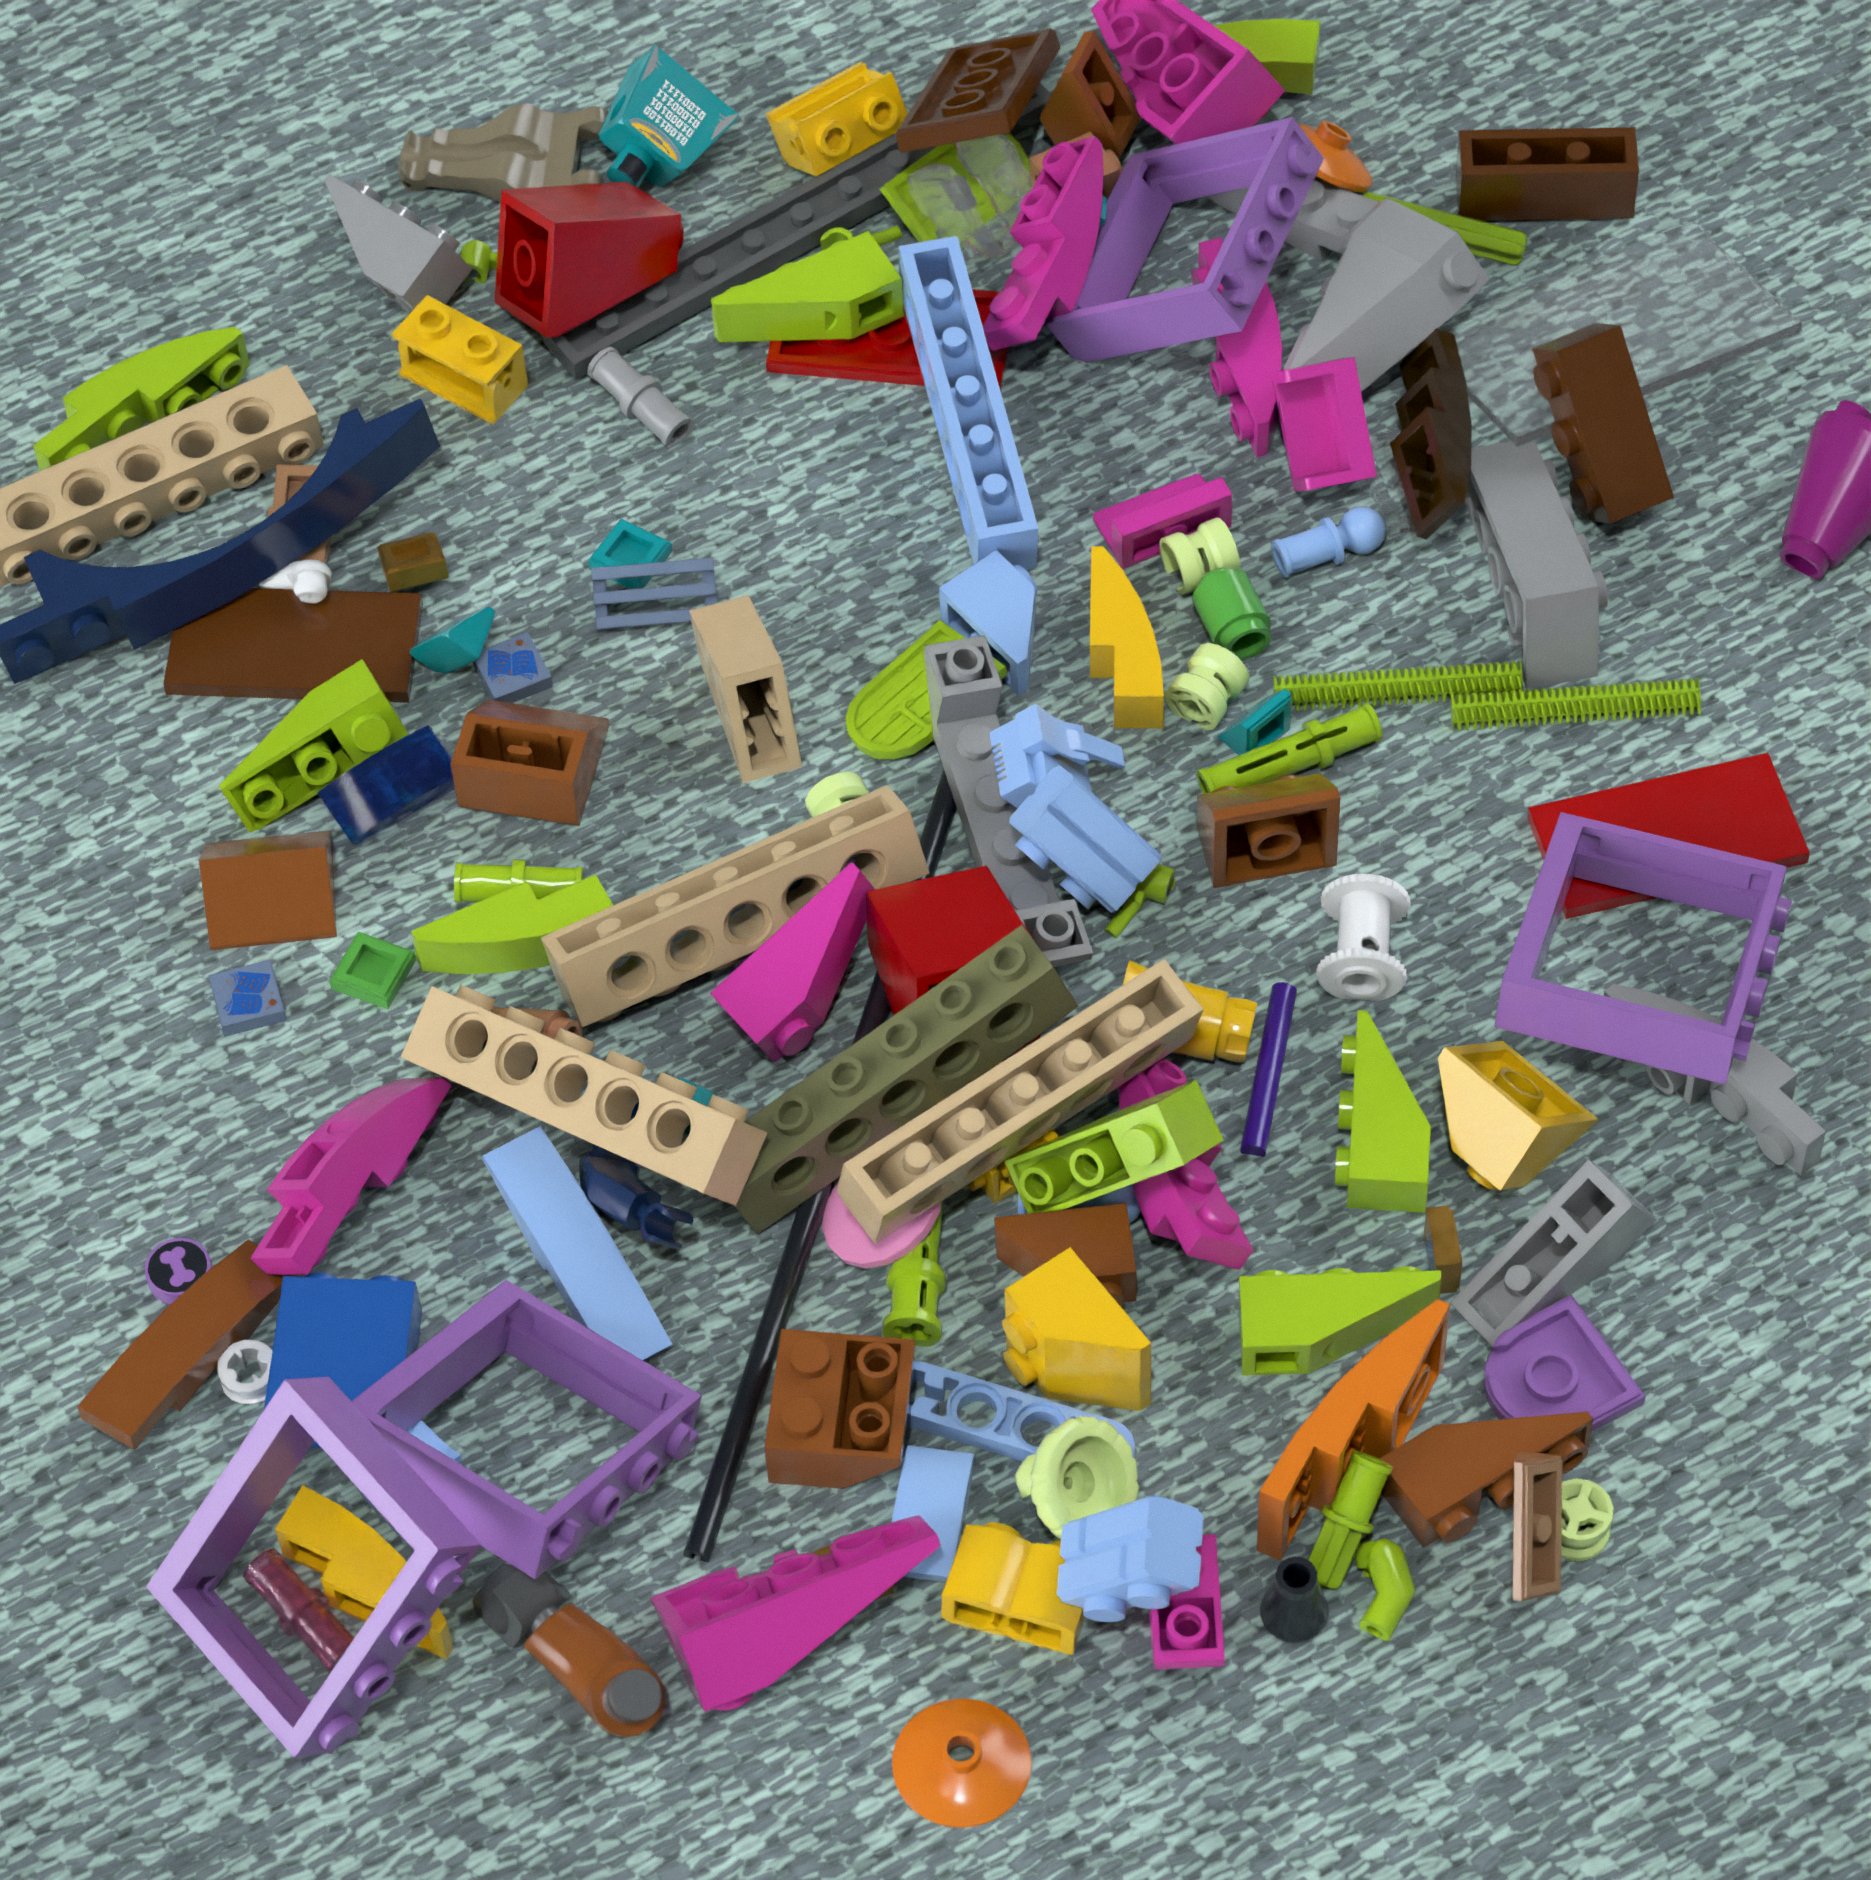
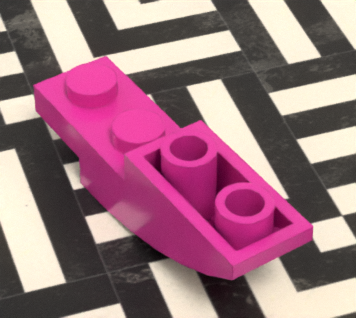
(1058, 242)
(1246, 362)
(351, 1150)
(1186, 1200)

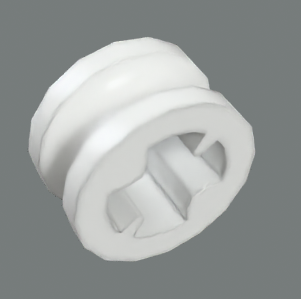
(237, 1355)

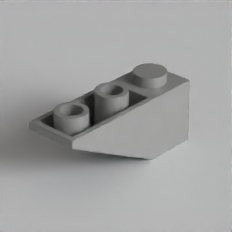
(394, 249)

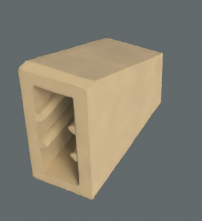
(747, 687)

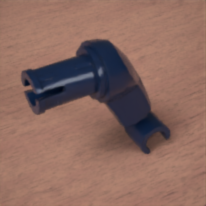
(616, 1190)

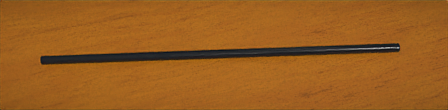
(793, 1263)

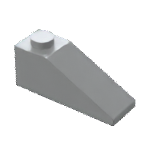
(1555, 1252)

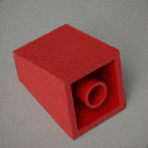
(580, 251)
(933, 929)

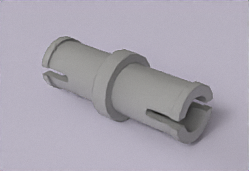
(640, 397)

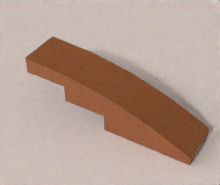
(182, 1347)

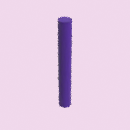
(1268, 1069)

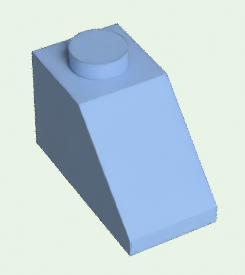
(998, 603)

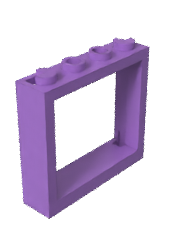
(1268, 158)
(1662, 870)
(574, 1358)
(186, 1580)

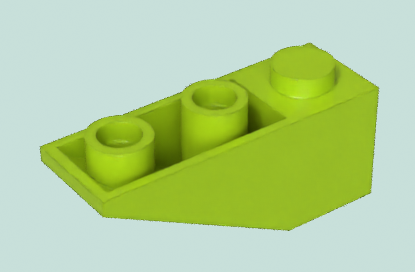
(816, 298)
(313, 746)
(1388, 1128)
(1116, 1150)
(1316, 1318)

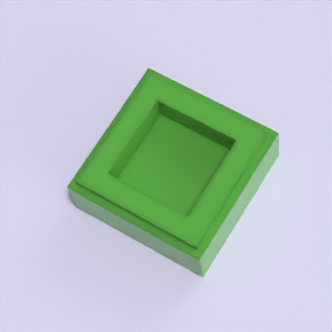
(372, 970)

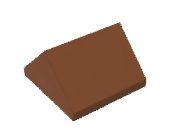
(269, 890)

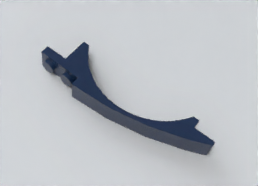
(100, 604)

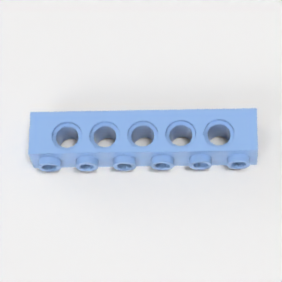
(967, 403)

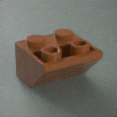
(527, 761)
(837, 1408)

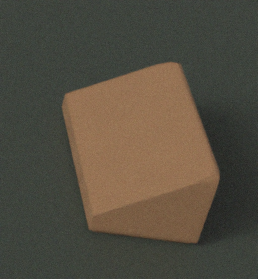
(1537, 1525)

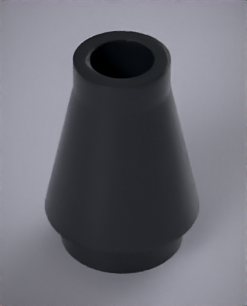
(1294, 1602)

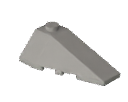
(1389, 291)

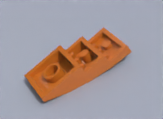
(1363, 1412)

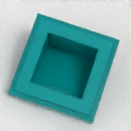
(455, 644)
(1260, 724)

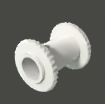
(1364, 910)

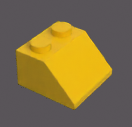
(1075, 1338)

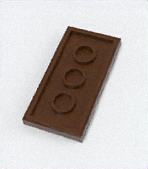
(978, 90)
(285, 647)

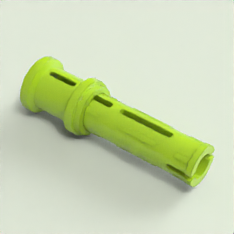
(915, 1288)

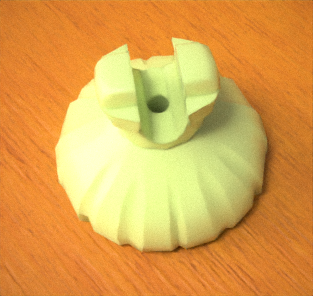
(1078, 1472)

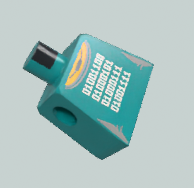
(661, 121)

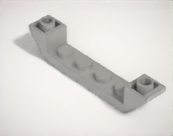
(963, 709)

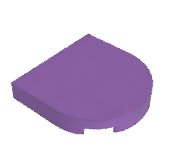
(1558, 1367)

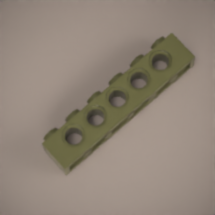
(901, 1072)

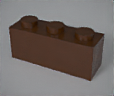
(1547, 173)
(1601, 423)

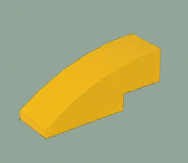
(1124, 645)
(352, 1558)

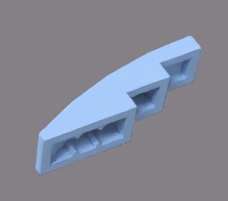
(574, 1244)

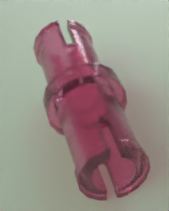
(300, 1608)

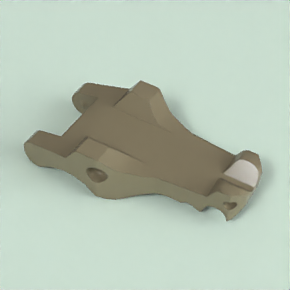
(509, 152)

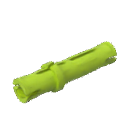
(1313, 745)

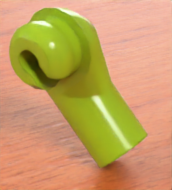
(1393, 1584)

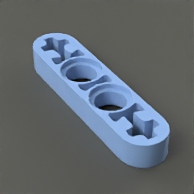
(1012, 1408)

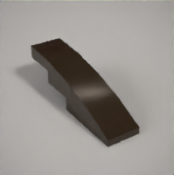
(1436, 433)

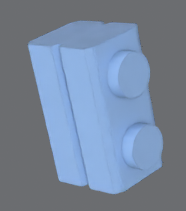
(1084, 840)
(1130, 1557)

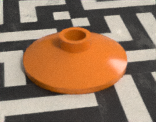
(1340, 163)
(967, 1790)

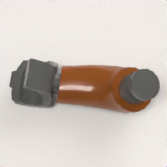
(584, 1655)

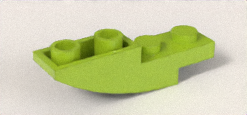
(145, 391)

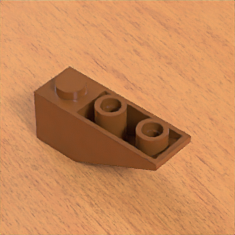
(1444, 1469)

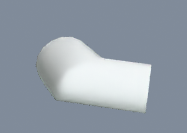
(306, 577)

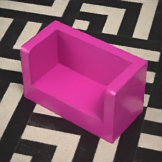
(1324, 424)

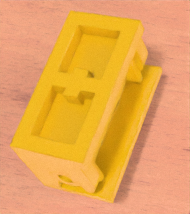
(837, 119)
(461, 359)

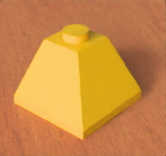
(1506, 1114)

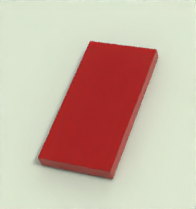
(875, 356)
(1718, 806)

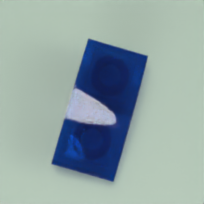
(389, 784)

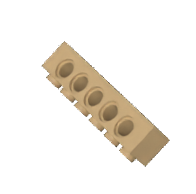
(156, 471)
(704, 899)
(1018, 1101)
(711, 1159)

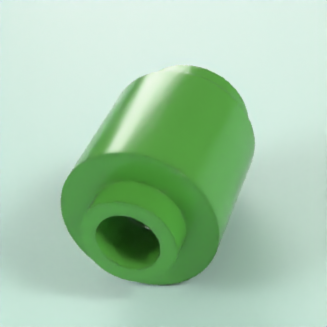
(1232, 612)

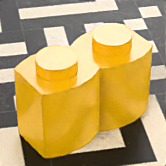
(1010, 1589)

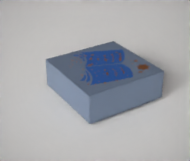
(513, 670)
(247, 998)

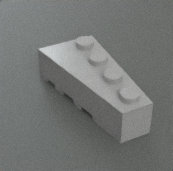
(1536, 562)

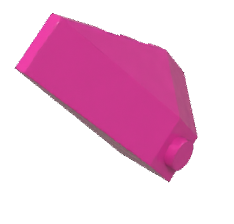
(1184, 70)
(753, 1629)

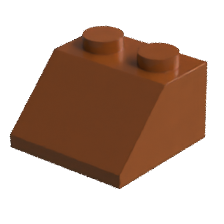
(1269, 828)

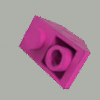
(1191, 1626)

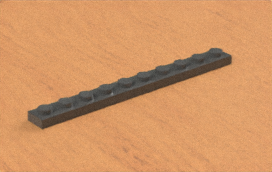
(752, 248)

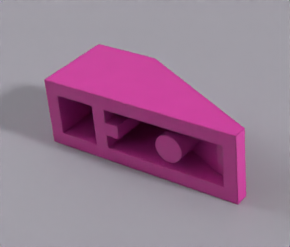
(794, 975)

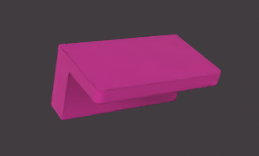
(1139, 523)

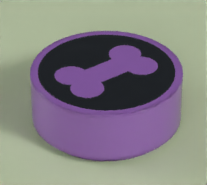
(175, 1267)

